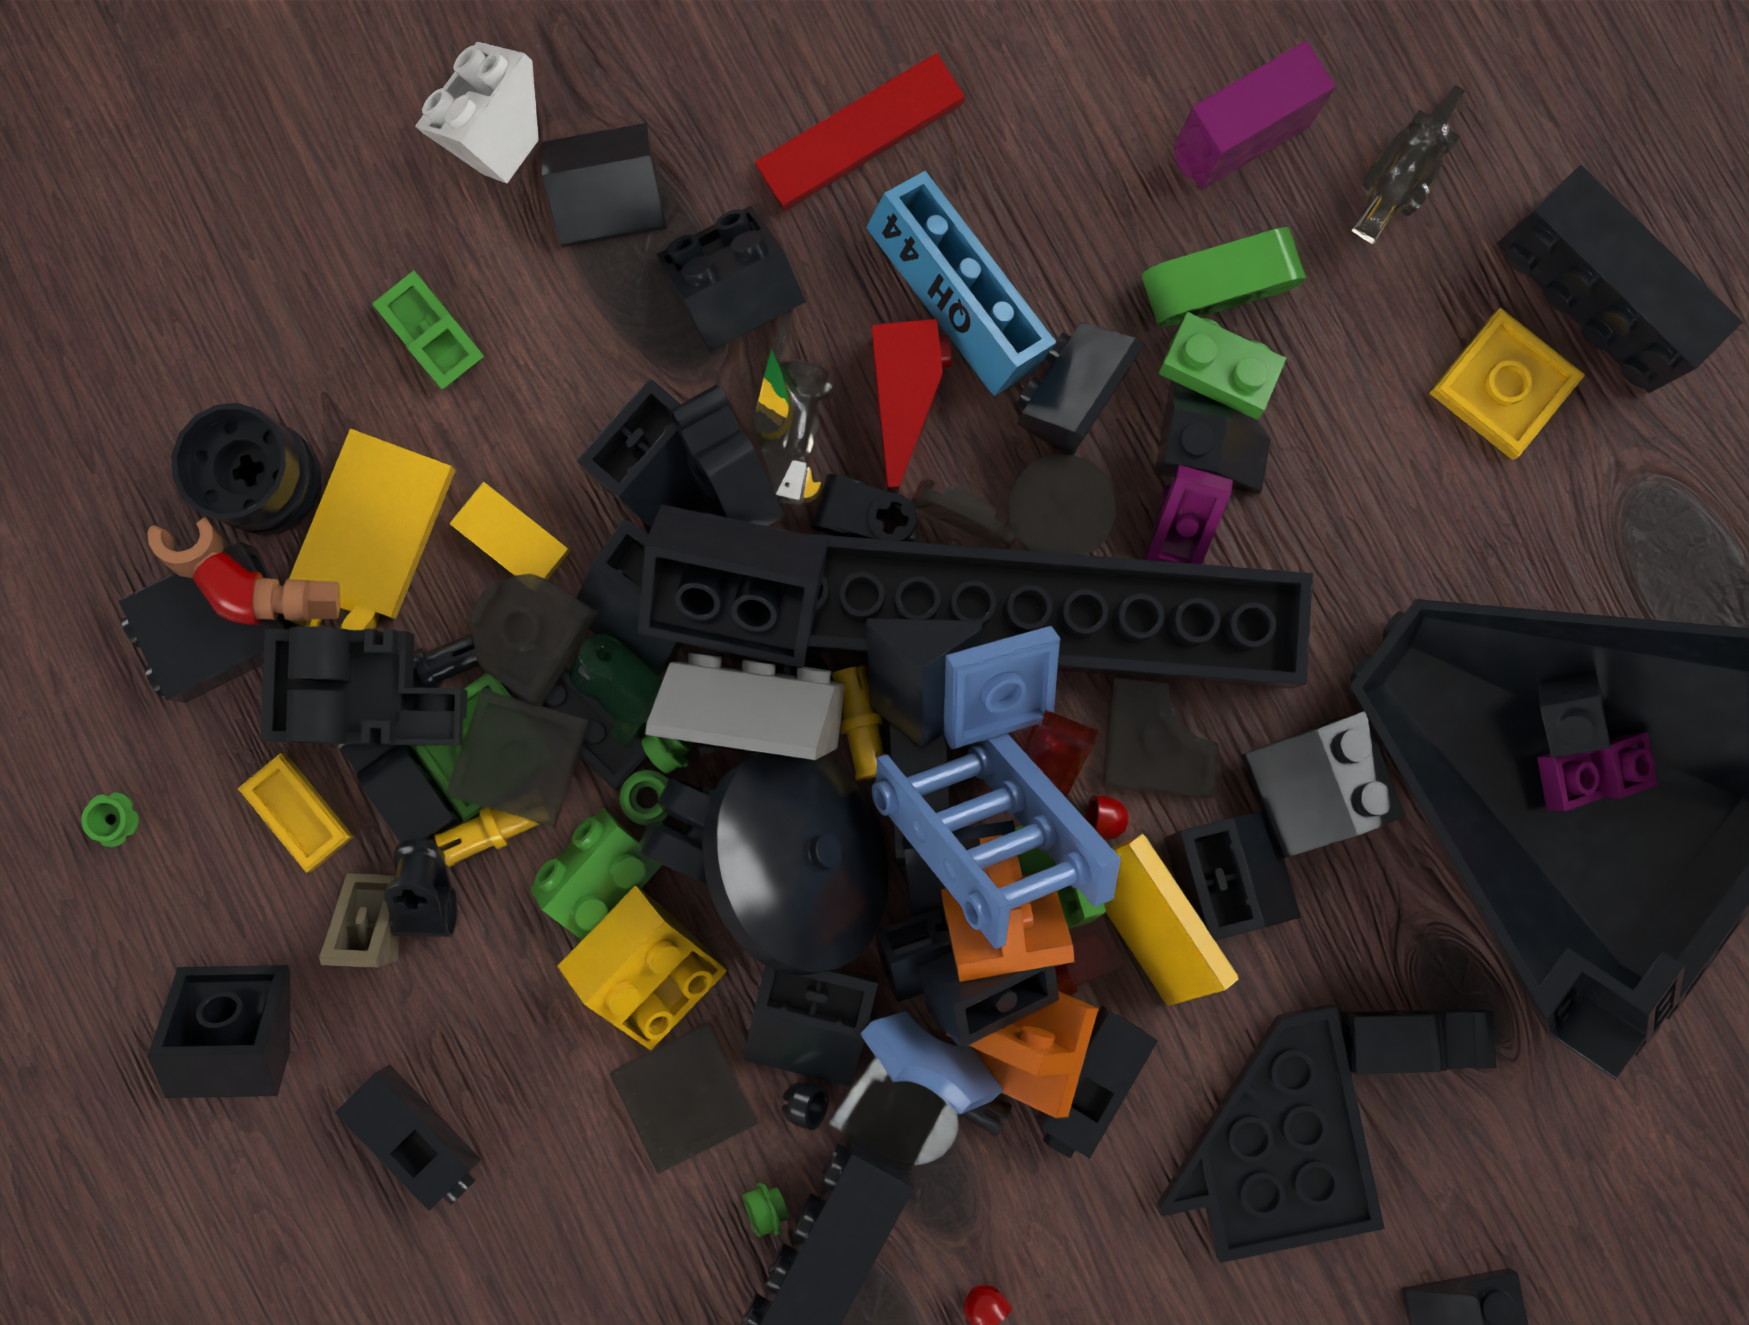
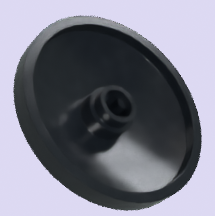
(795, 862)

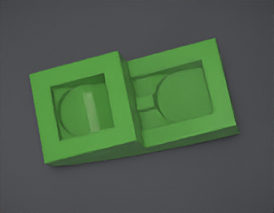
(428, 329)

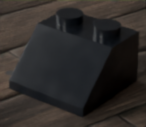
(1077, 385)
(1323, 785)
(223, 1032)

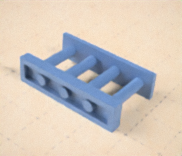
(1019, 789)

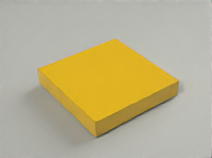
(1507, 384)

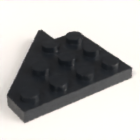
(1284, 1148)

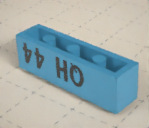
(959, 283)

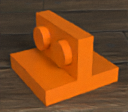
(1034, 935)
(1041, 1054)

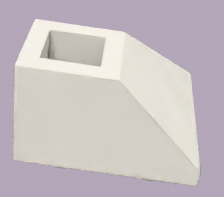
(485, 110)

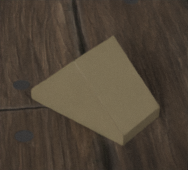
(361, 925)

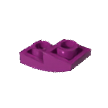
(1598, 774)

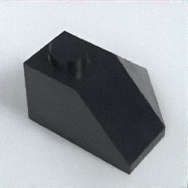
(1212, 440)

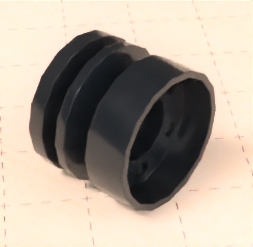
(224, 454)

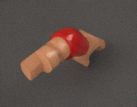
(237, 592)

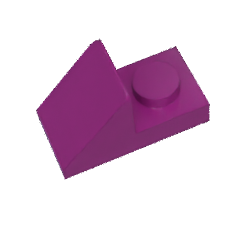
(1188, 516)

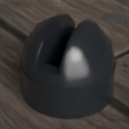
(805, 1105)

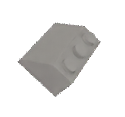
(748, 707)

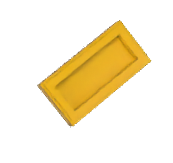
(508, 535)
(296, 812)

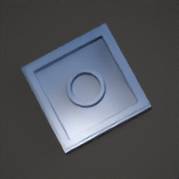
(1000, 686)

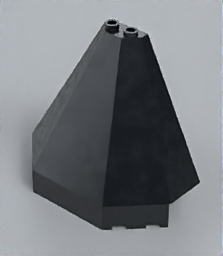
(1596, 905)

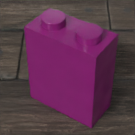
(1252, 115)

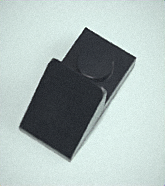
(1468, 1300)

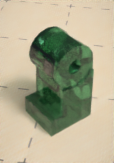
(618, 682)

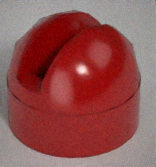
(1107, 816)
(986, 1306)

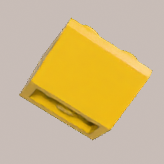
(641, 969)

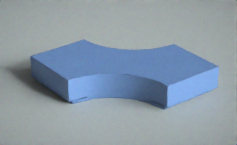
(918, 1057)

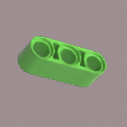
(1224, 276)

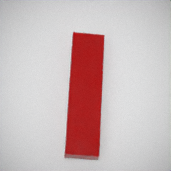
(860, 132)

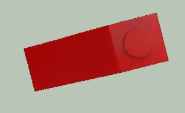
(907, 380)

